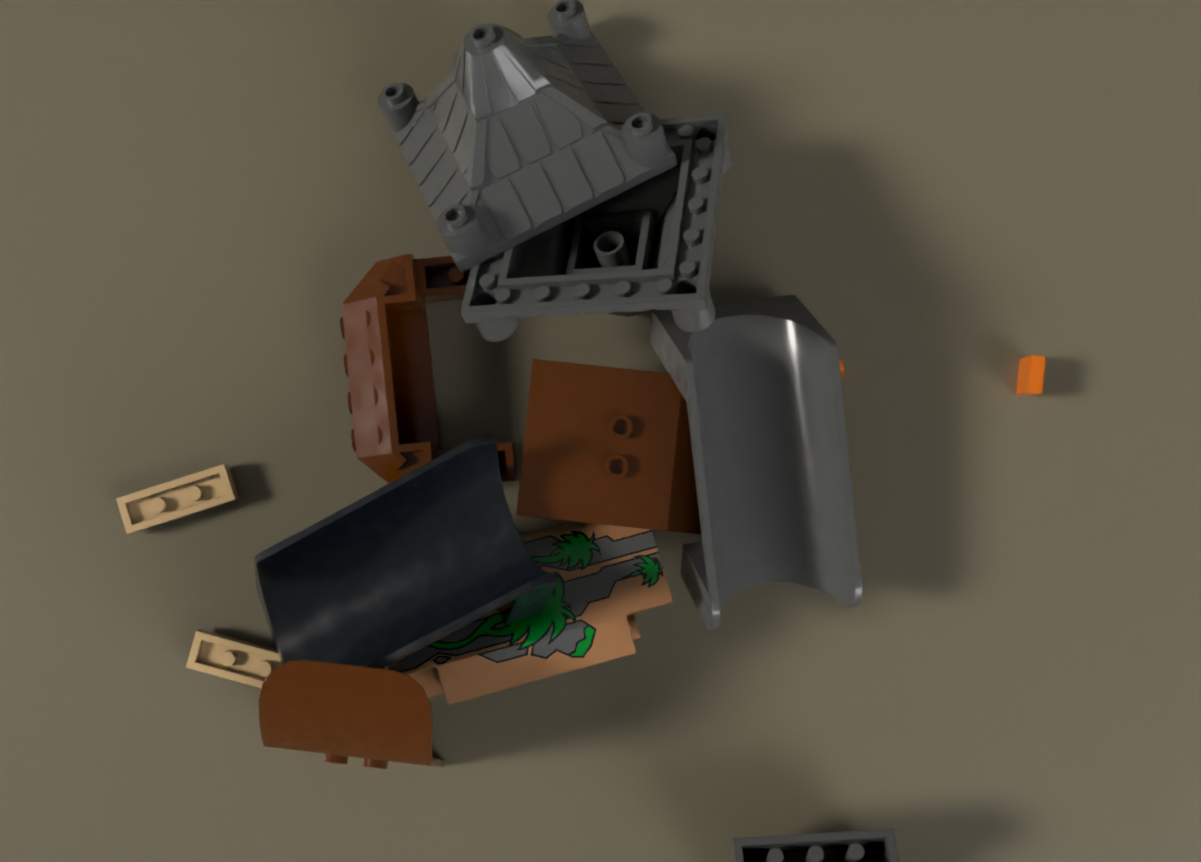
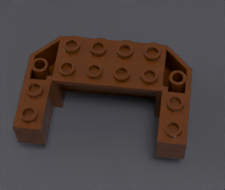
(393, 364)

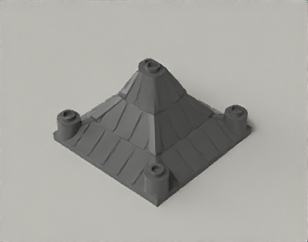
(523, 135)
(623, 254)

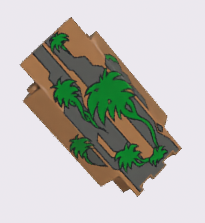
(588, 620)

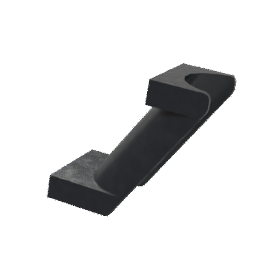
(402, 566)

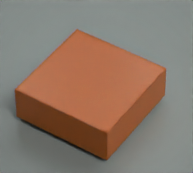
(1031, 375)

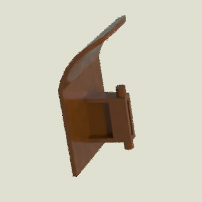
(607, 449)
(347, 713)

